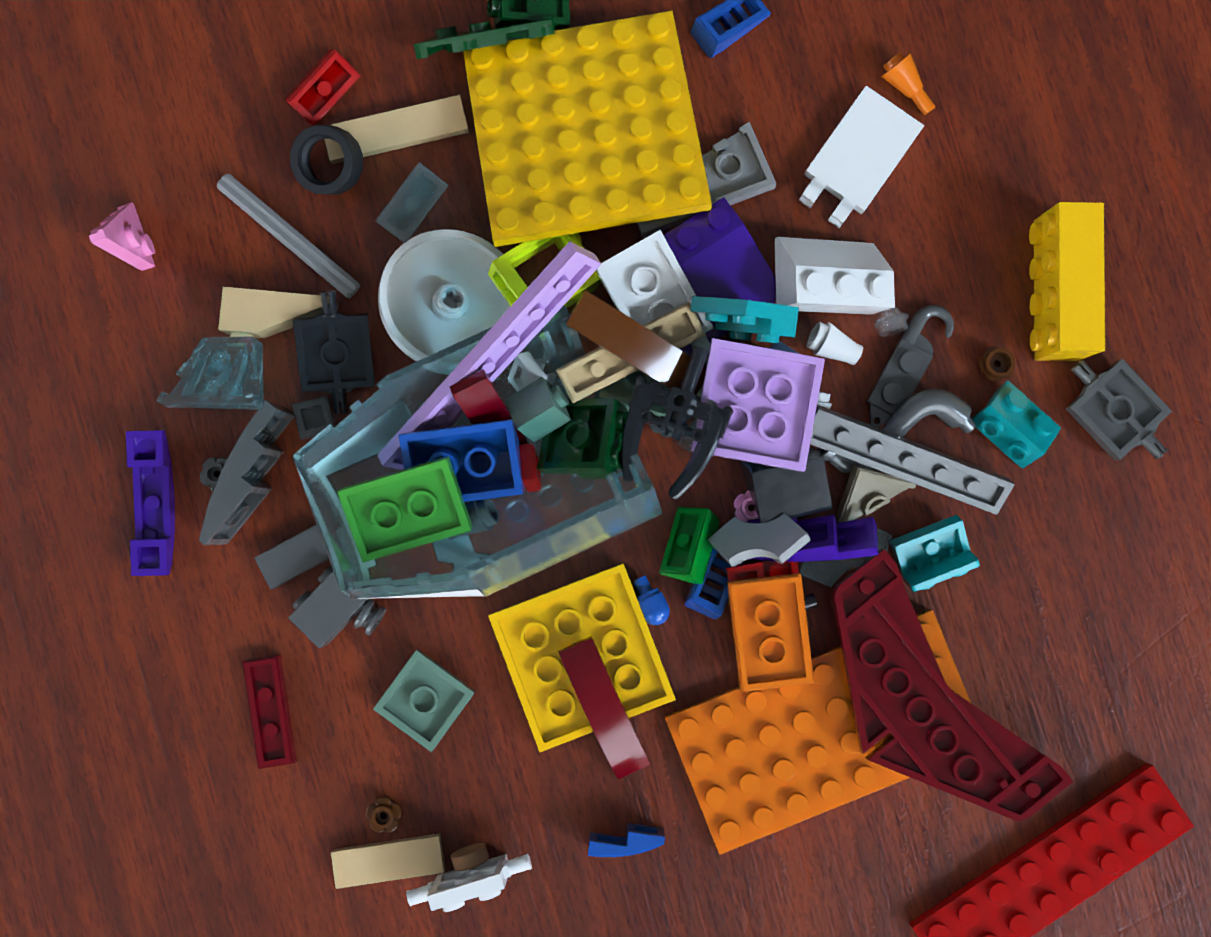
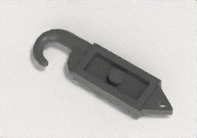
(905, 366)

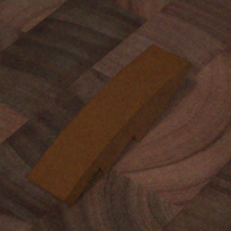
(630, 341)

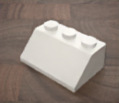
(832, 276)

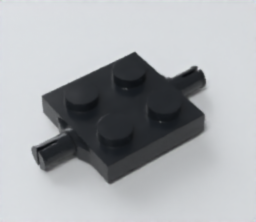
(334, 352)

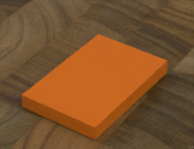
(770, 632)

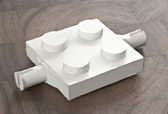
(455, 887)

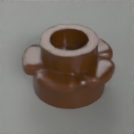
(1006, 361)
(393, 812)

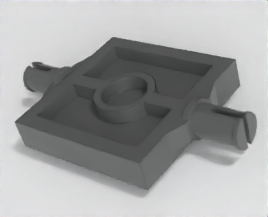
(1118, 410)

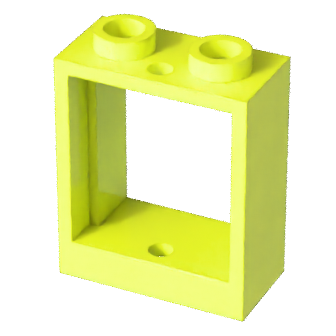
(512, 285)

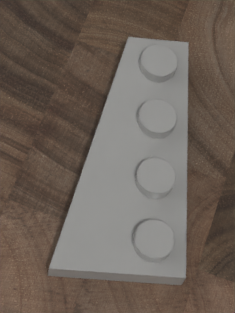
(733, 171)

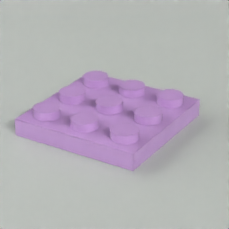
(771, 401)

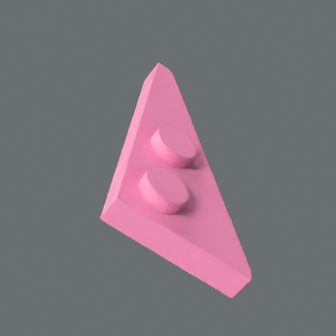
(124, 237)

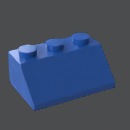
(481, 455)

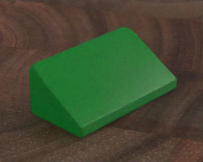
(688, 544)

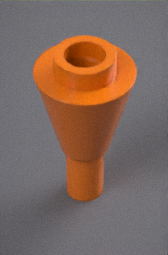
(904, 77)

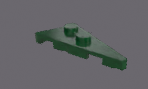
(481, 35)

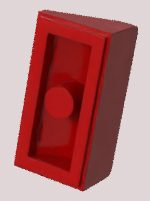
(322, 87)

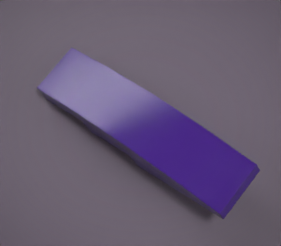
(833, 539)

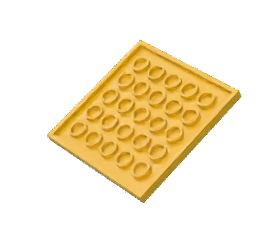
(586, 129)

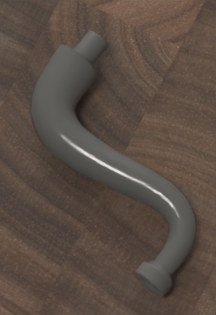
(932, 401)

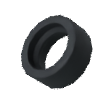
(301, 153)

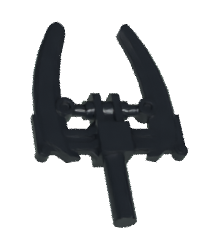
(680, 406)

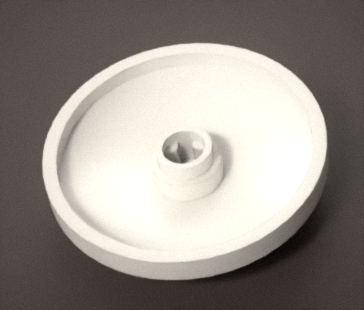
(439, 291)

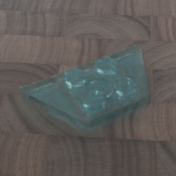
(220, 376)

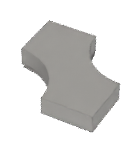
(771, 539)

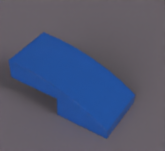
(637, 840)

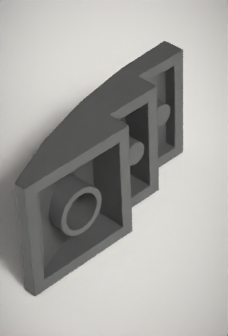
(240, 481)

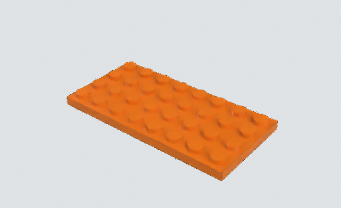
(785, 750)

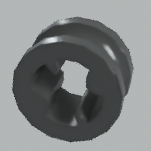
(369, 617)

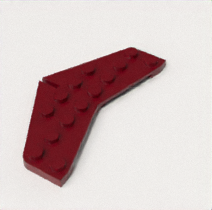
(933, 729)

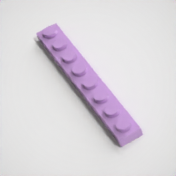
(502, 342)

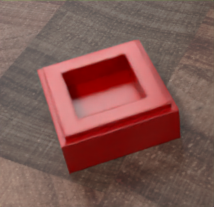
(530, 474)

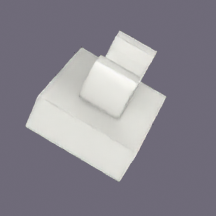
(527, 370)

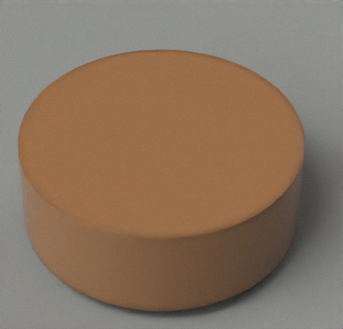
(469, 857)

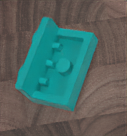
(1016, 425)
(934, 554)

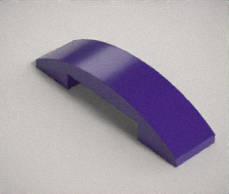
(153, 503)

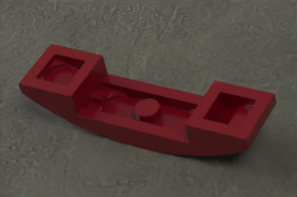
(603, 707)

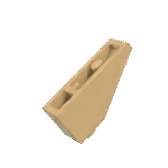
(264, 312)

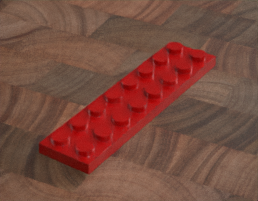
(1063, 863)

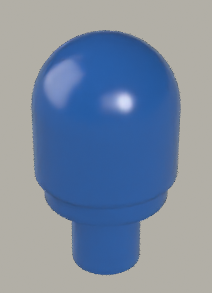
(651, 602)

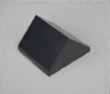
(788, 491)

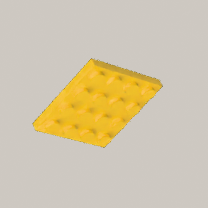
(543, 625)

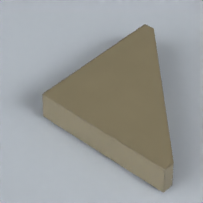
(868, 491)

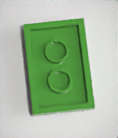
(405, 509)

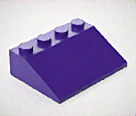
(721, 259)

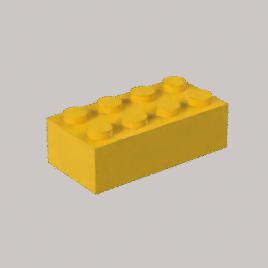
(1068, 282)

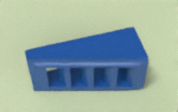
(713, 37)
(704, 606)

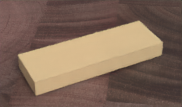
(388, 861)

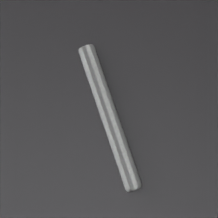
(288, 235)

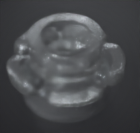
(891, 322)

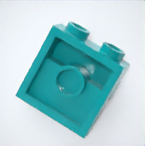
(748, 317)

